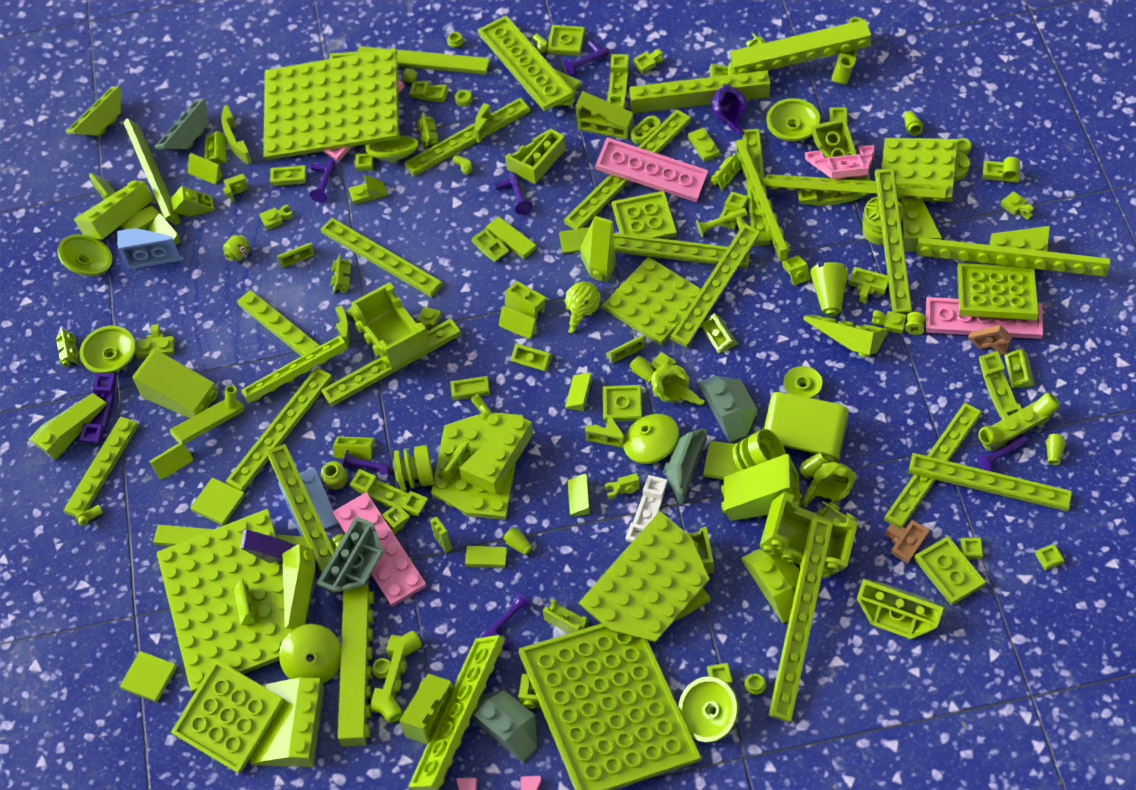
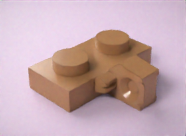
(992, 337)
(906, 540)

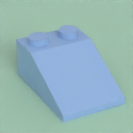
(146, 248)
(318, 497)

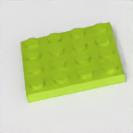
(922, 162)
(997, 291)
(652, 300)
(227, 716)

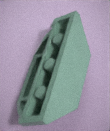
(186, 128)
(730, 405)
(684, 462)
(353, 558)
(507, 723)

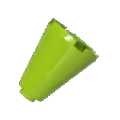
(830, 286)

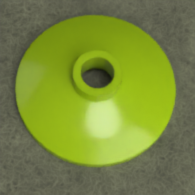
(803, 376)

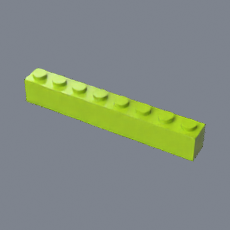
(801, 48)
(696, 91)
(355, 667)

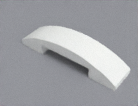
(649, 505)

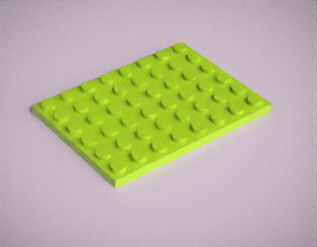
(331, 104)
(203, 605)
(608, 708)

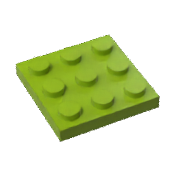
(645, 216)

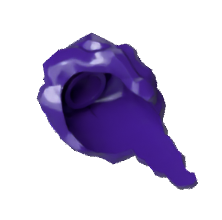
(729, 106)

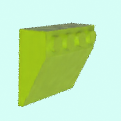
(295, 728)

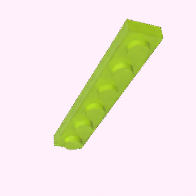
(277, 323)
(293, 369)
(101, 467)

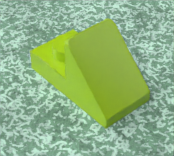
(370, 190)
(609, 436)

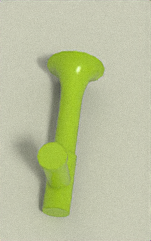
(737, 215)

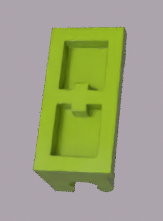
(524, 300)
(564, 618)

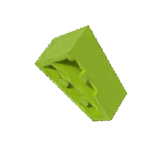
(603, 117)
(537, 157)
(916, 223)
(1024, 239)
(426, 708)

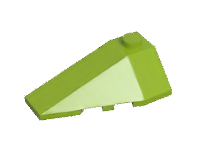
(834, 139)
(599, 249)
(858, 338)
(61, 430)
(299, 584)

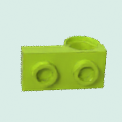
(1002, 171)

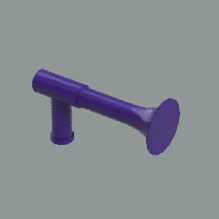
(599, 53)
(318, 194)
(523, 207)
(986, 461)
(382, 468)
(519, 603)

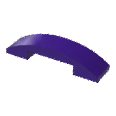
(103, 388)

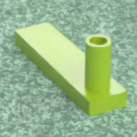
(209, 418)

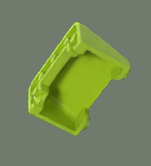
(808, 424)

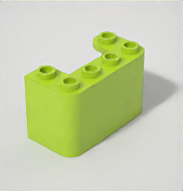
(389, 327)
(788, 530)

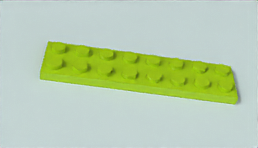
(525, 63)
(457, 713)

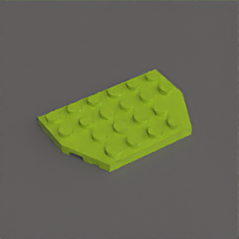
(463, 495)
(648, 582)

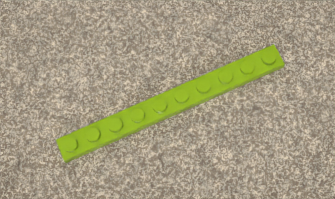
(612, 184)
(847, 186)
(1013, 257)
(800, 620)

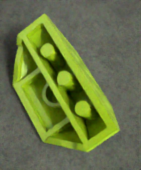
(99, 115)
(775, 579)
(898, 609)

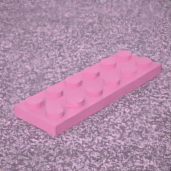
(651, 169)
(944, 318)
(394, 571)

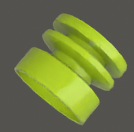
(872, 223)
(757, 449)
(413, 467)

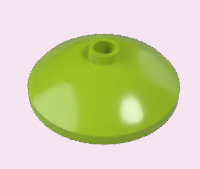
(792, 119)
(393, 149)
(84, 255)
(104, 343)
(651, 438)
(310, 640)
(697, 709)

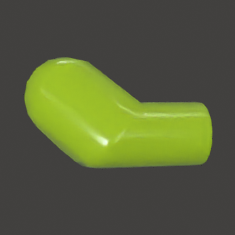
(481, 406)

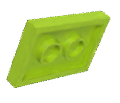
(949, 570)

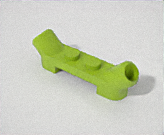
(845, 62)
(1033, 415)
(397, 650)

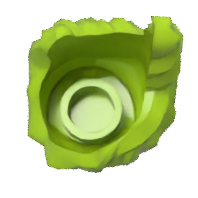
(581, 300)
(671, 385)
(830, 482)

